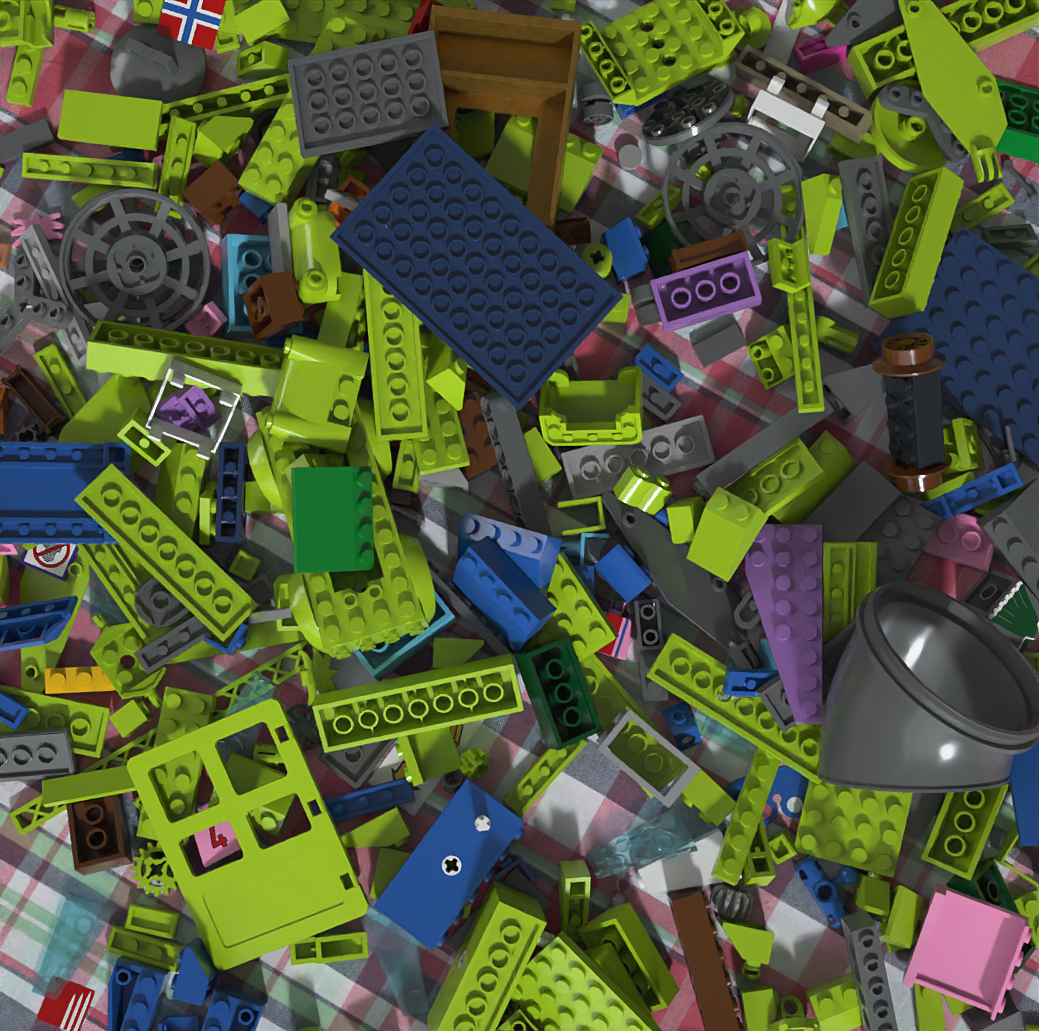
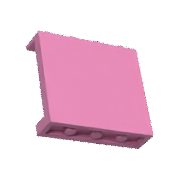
(967, 949)

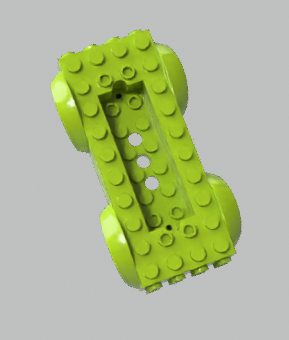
(351, 607)

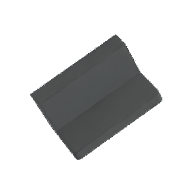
(979, 1019)

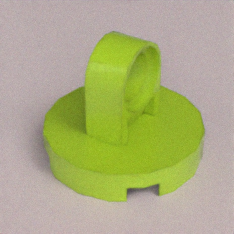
(755, 26)
(794, 1022)

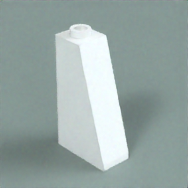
(685, 869)

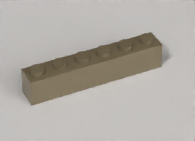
(802, 92)

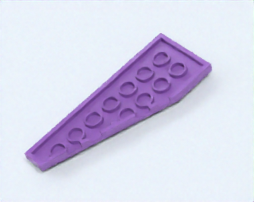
(787, 589)

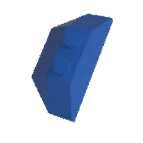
(34, 622)

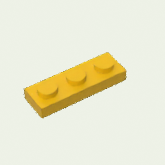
(76, 680)

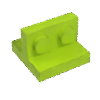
(963, 445)

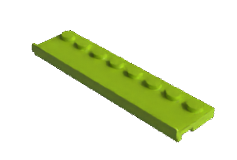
(122, 578)
(846, 580)

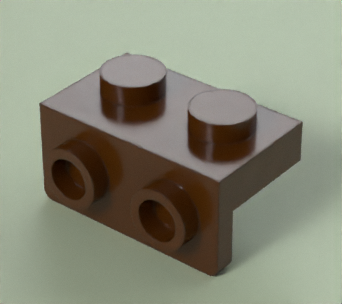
(574, 231)

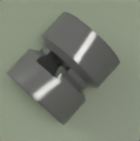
(597, 105)
(647, 310)

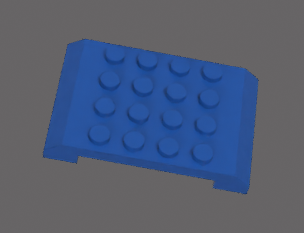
(41, 488)

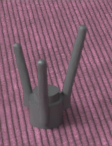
(1006, 456)

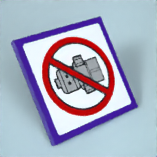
(51, 559)

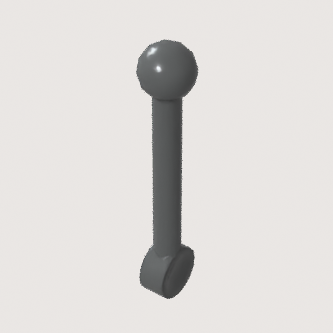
(1008, 165)

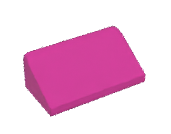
(817, 55)

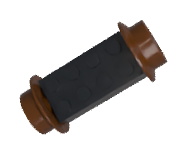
(914, 411)

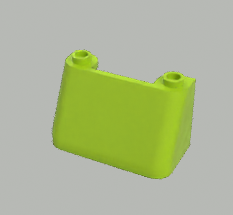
(592, 410)

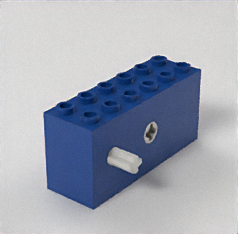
(427, 894)

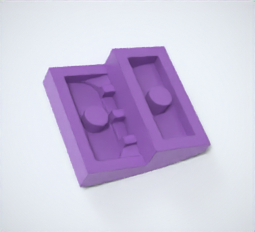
(188, 409)

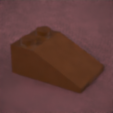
(98, 835)

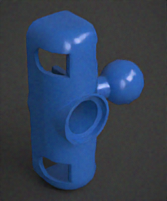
(833, 902)

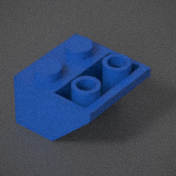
(628, 254)
(623, 573)
(196, 974)

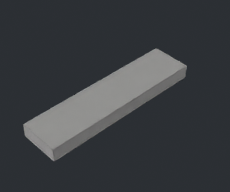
(269, 615)

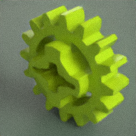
(151, 861)

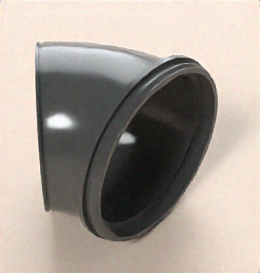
(926, 698)

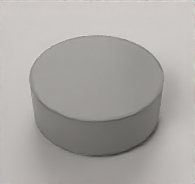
(629, 157)

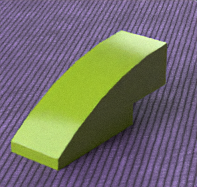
(330, 948)

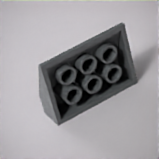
(1015, 533)

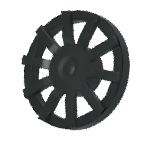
(302, 727)

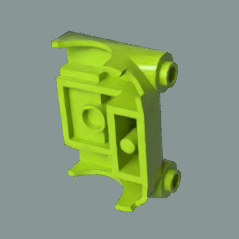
(27, 23)
(313, 253)
(316, 393)

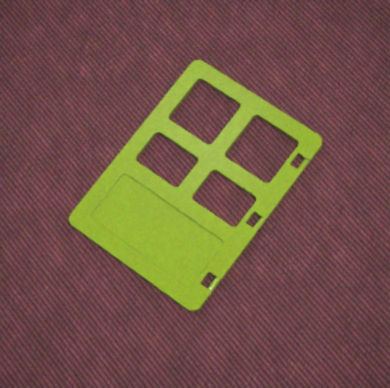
(272, 891)

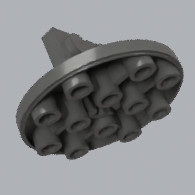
(156, 66)
(691, 116)

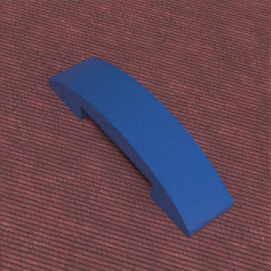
(975, 492)

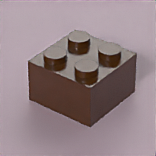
(214, 194)

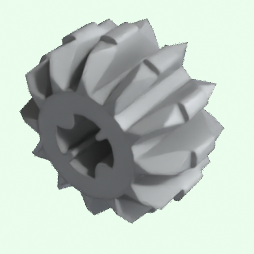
(731, 901)

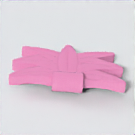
(47, 224)

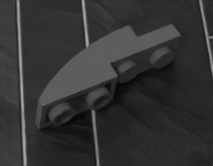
(649, 644)

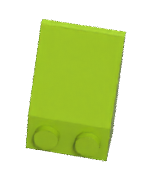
(725, 533)

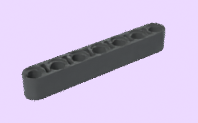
(514, 463)

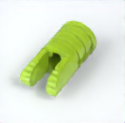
(74, 19)
(268, 755)

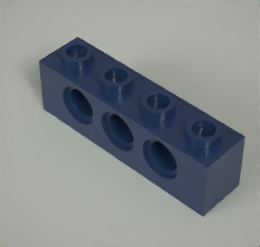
(232, 475)

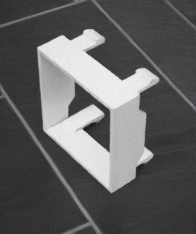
(808, 124)
(180, 372)

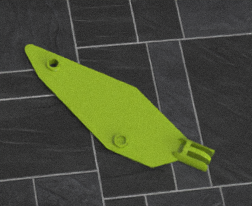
(956, 85)
(105, 414)
(38, 587)

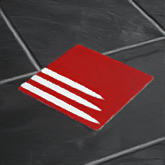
(69, 1009)

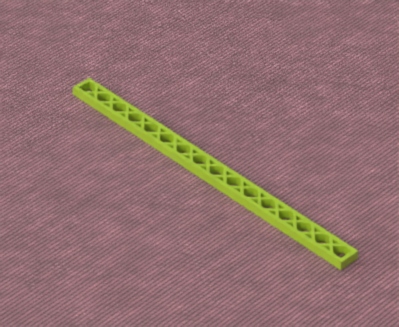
(22, 830)

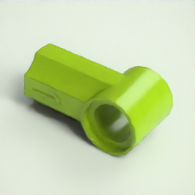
(834, 336)

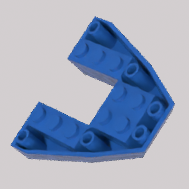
(138, 990)

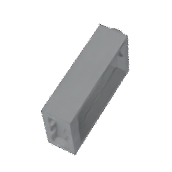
(681, 780)

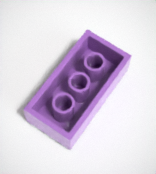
(706, 292)

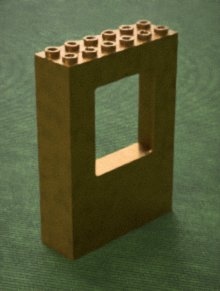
(514, 69)

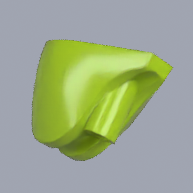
(811, 12)

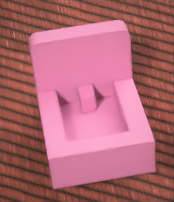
(207, 322)

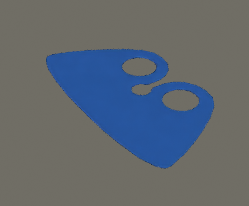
(787, 784)

